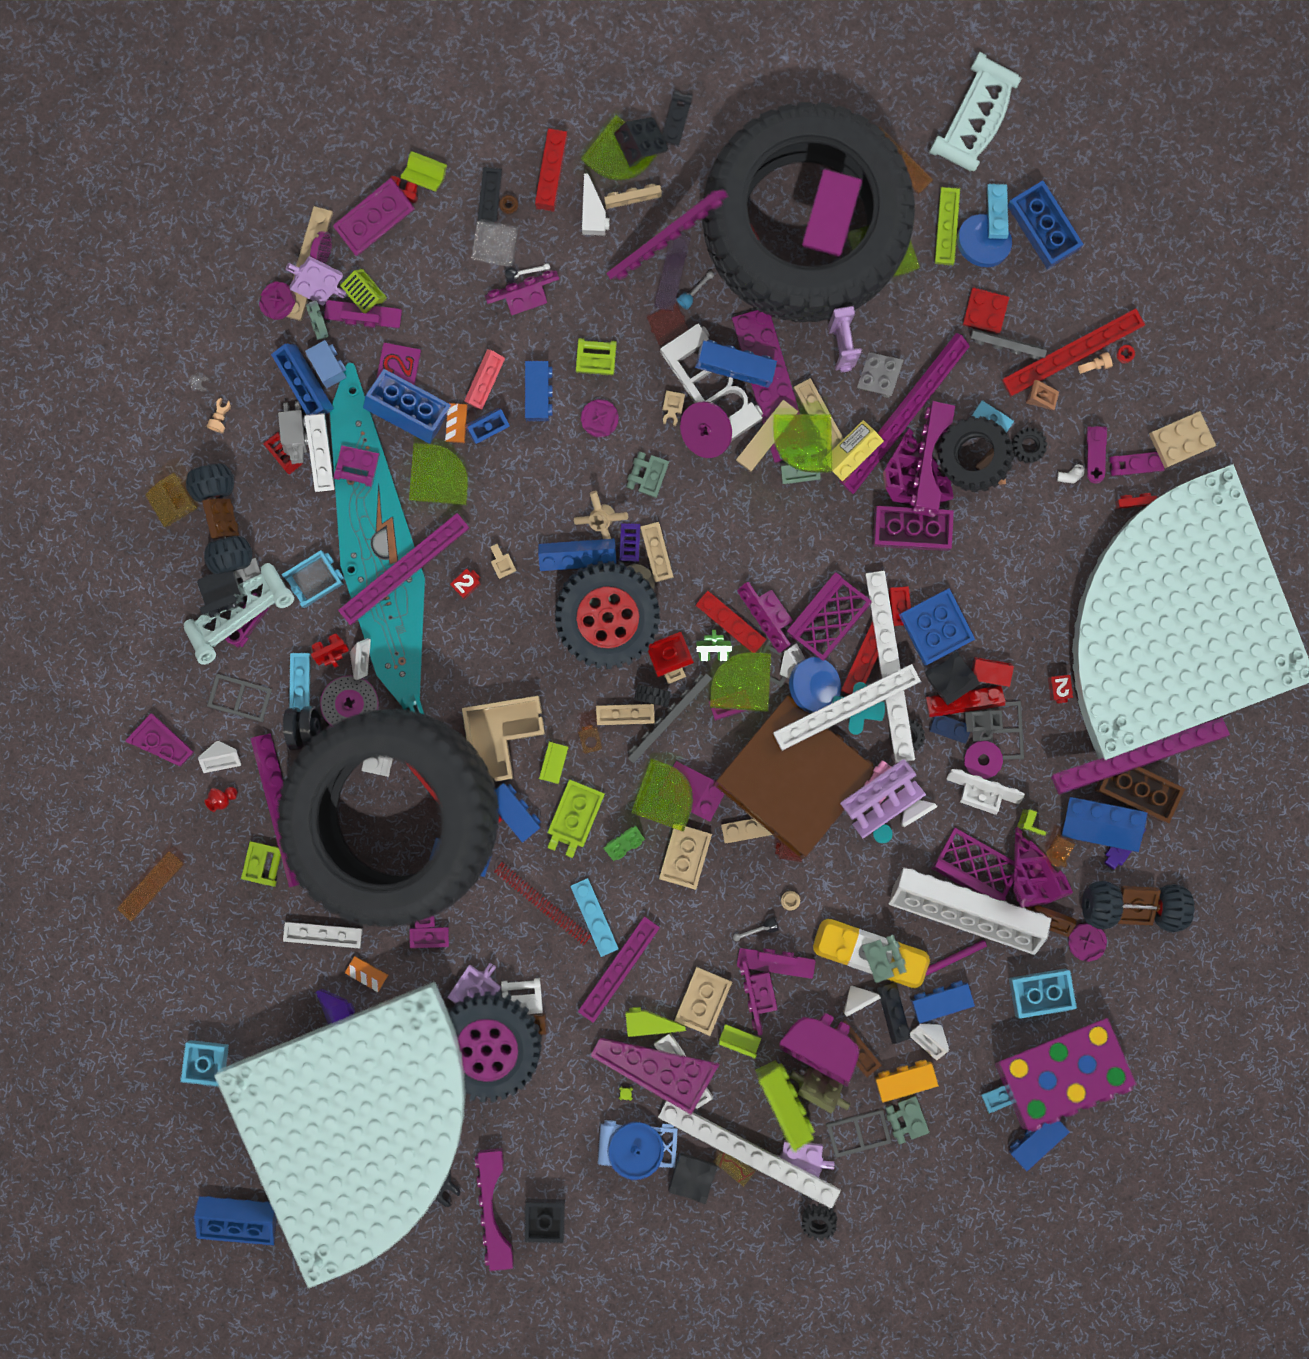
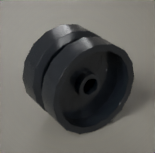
(301, 726)

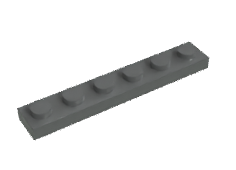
(673, 711)

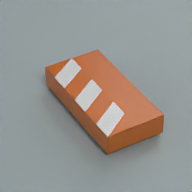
(456, 423)
(366, 974)

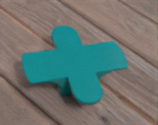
(874, 712)

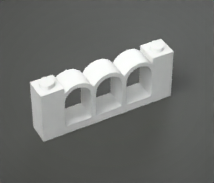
(686, 345)

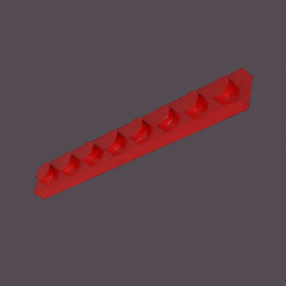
(1073, 352)

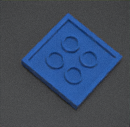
(936, 626)

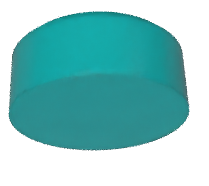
(883, 834)

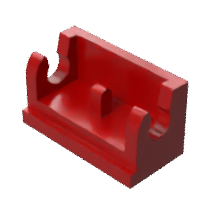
(993, 671)

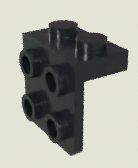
(640, 139)
(219, 593)

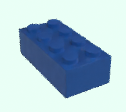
(1045, 224)

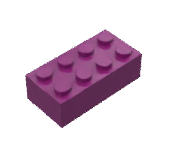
(903, 529)

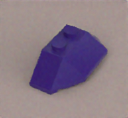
(334, 1007)

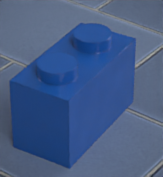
(487, 425)

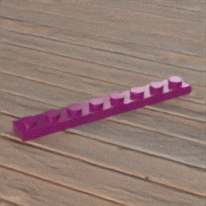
(671, 232)
(403, 569)
(272, 785)

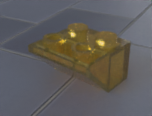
(170, 500)

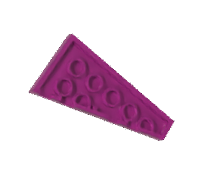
(666, 1074)

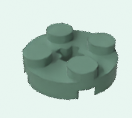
(316, 320)

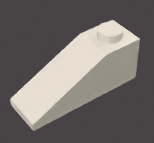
(594, 216)

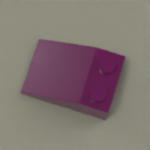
(705, 795)

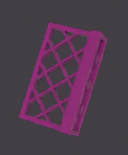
(817, 605)
(966, 880)

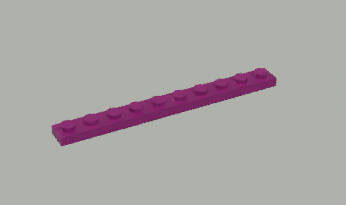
(909, 408)
(1140, 756)

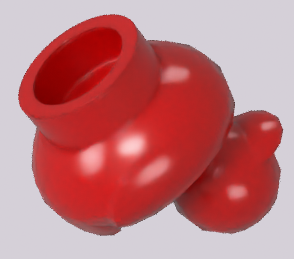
(219, 799)

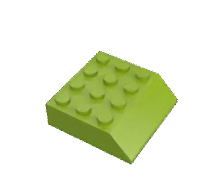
(786, 1108)

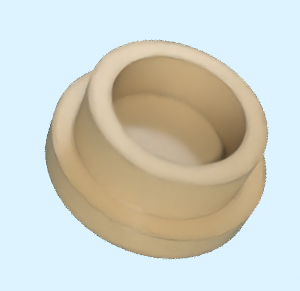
(790, 900)

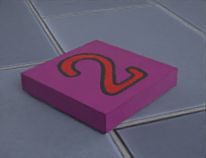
(400, 361)

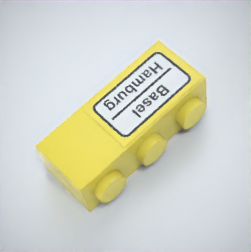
(854, 450)

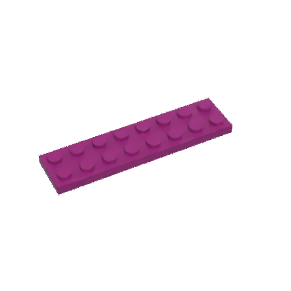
(757, 334)

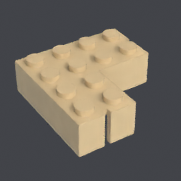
(494, 724)

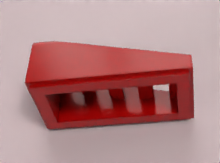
(285, 463)

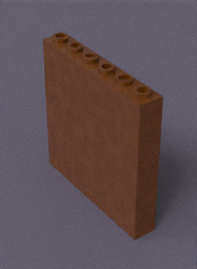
(797, 788)

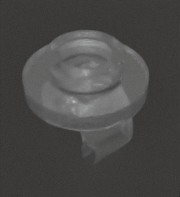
(195, 382)

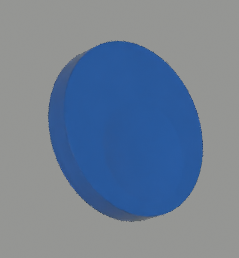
(977, 247)
(814, 684)
(635, 1150)

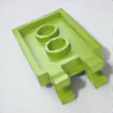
(574, 816)

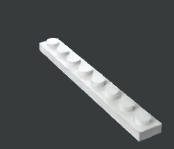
(846, 707)

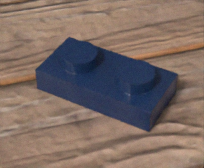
(950, 728)

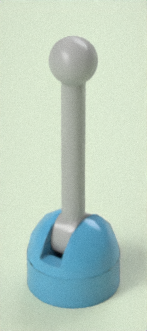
(686, 299)

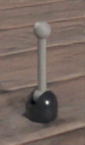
(769, 925)

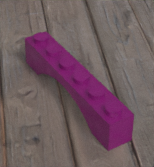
(927, 494)
(499, 1249)

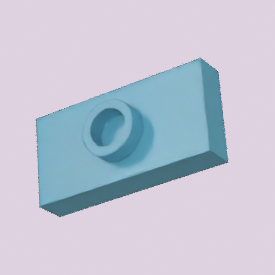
(991, 413)

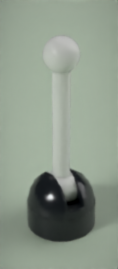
(512, 273)

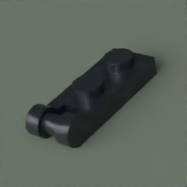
(676, 118)

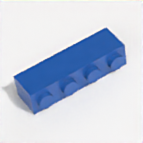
(736, 363)
(301, 380)
(575, 554)

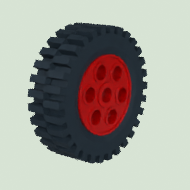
(601, 582)

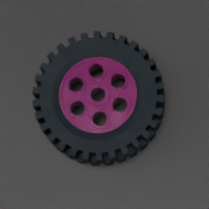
(516, 1029)

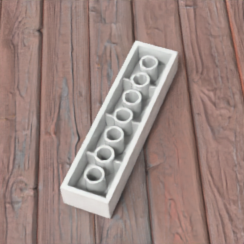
(970, 911)

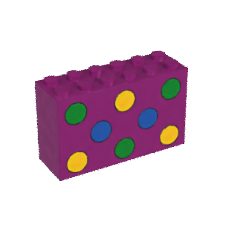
(1065, 1075)

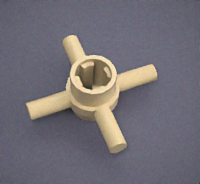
(601, 516)

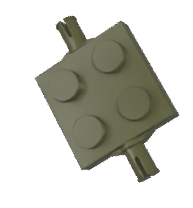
(820, 1089)

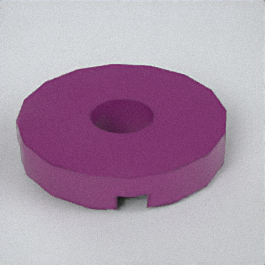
(989, 749)

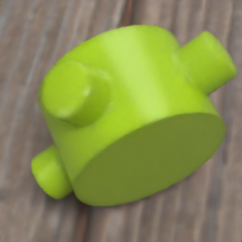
(625, 1093)

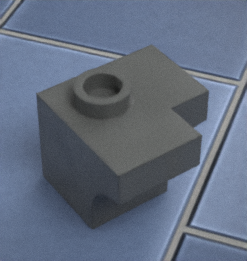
(983, 724)

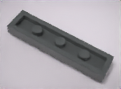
(1015, 346)

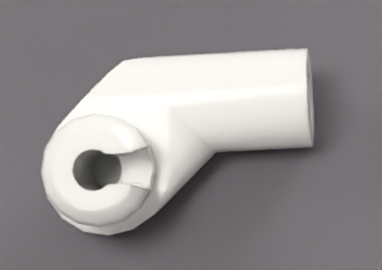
(1073, 476)

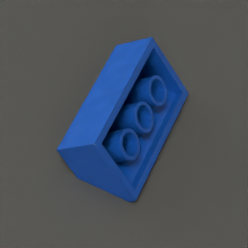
(406, 406)
(1104, 824)
(235, 1220)

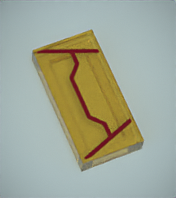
(735, 1168)

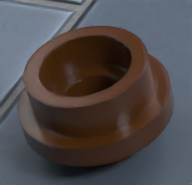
(508, 198)

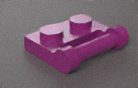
(356, 459)

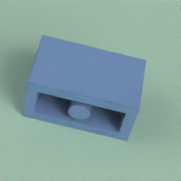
(325, 363)

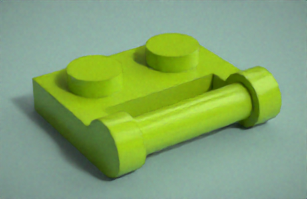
(596, 363)
(256, 861)

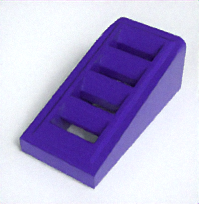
(629, 558)

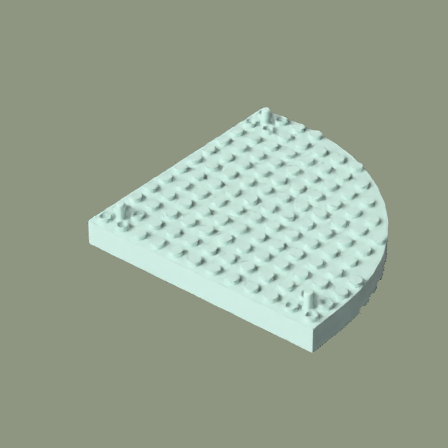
(1182, 620)
(353, 1128)

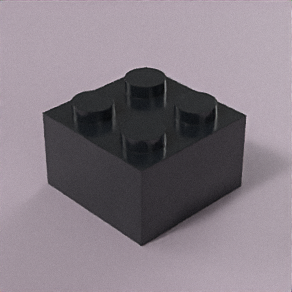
(545, 1220)

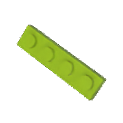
(947, 226)

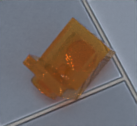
(1060, 850)

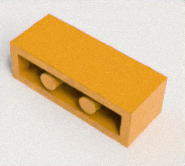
(906, 1080)

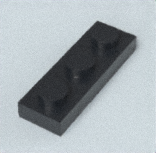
(490, 194)
(894, 1013)

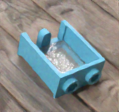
(313, 578)

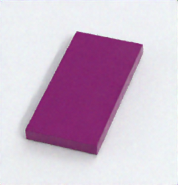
(832, 212)
(374, 217)

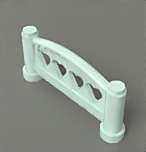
(952, 146)
(272, 592)

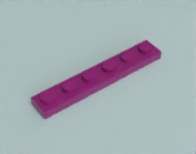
(618, 969)

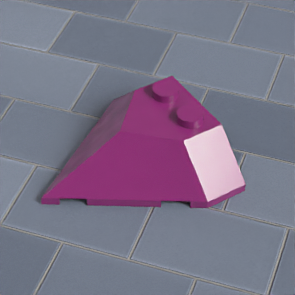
(902, 470)
(1035, 878)

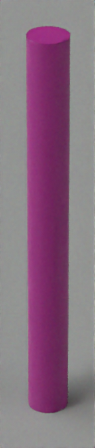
(955, 957)

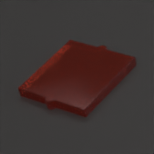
(667, 324)

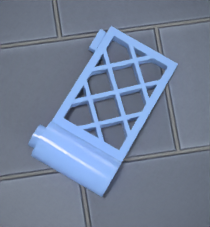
(610, 1127)

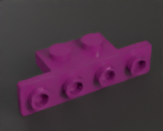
(524, 294)
(352, 314)
(768, 613)
(777, 963)
(760, 992)

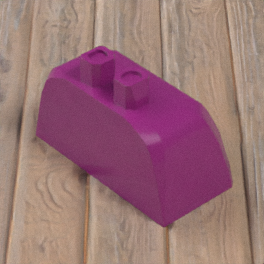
(822, 1047)

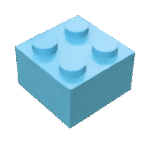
(203, 1061)

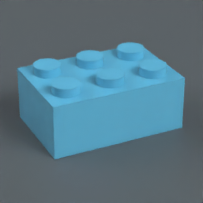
(1042, 993)

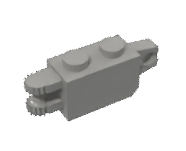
(292, 432)

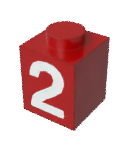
(466, 583)
(1060, 688)

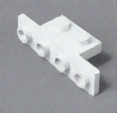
(983, 793)

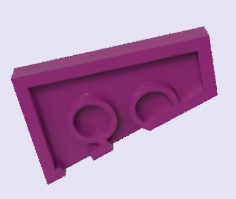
(159, 740)

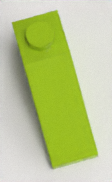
(646, 1023)

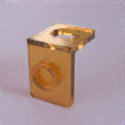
(589, 731)

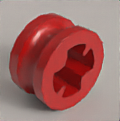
(1121, 358)

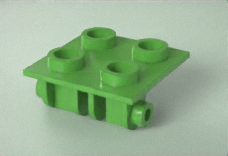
(630, 840)

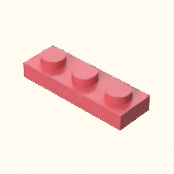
(484, 379)

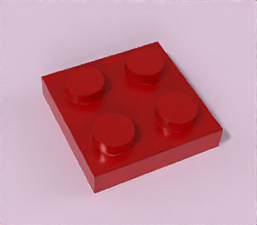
(985, 311)
(669, 654)

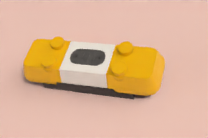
(844, 945)

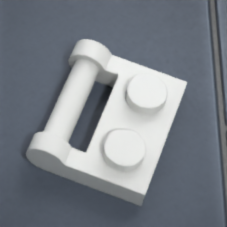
(531, 1001)

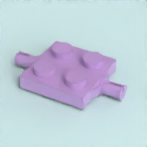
(315, 280)
(474, 982)
(807, 1158)

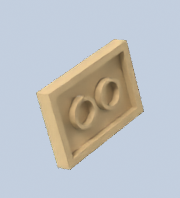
(1182, 439)
(685, 857)
(703, 1001)

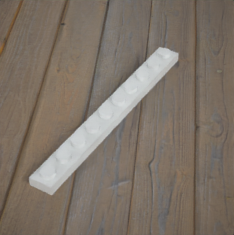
(889, 664)
(751, 1154)

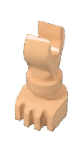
(1105, 361)
(215, 424)

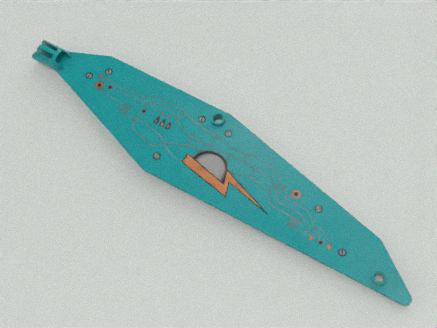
(372, 540)

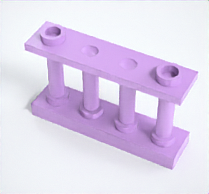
(840, 326)
(877, 790)

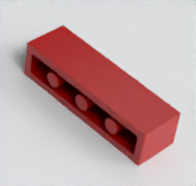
(551, 170)

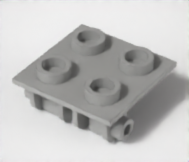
(880, 374)

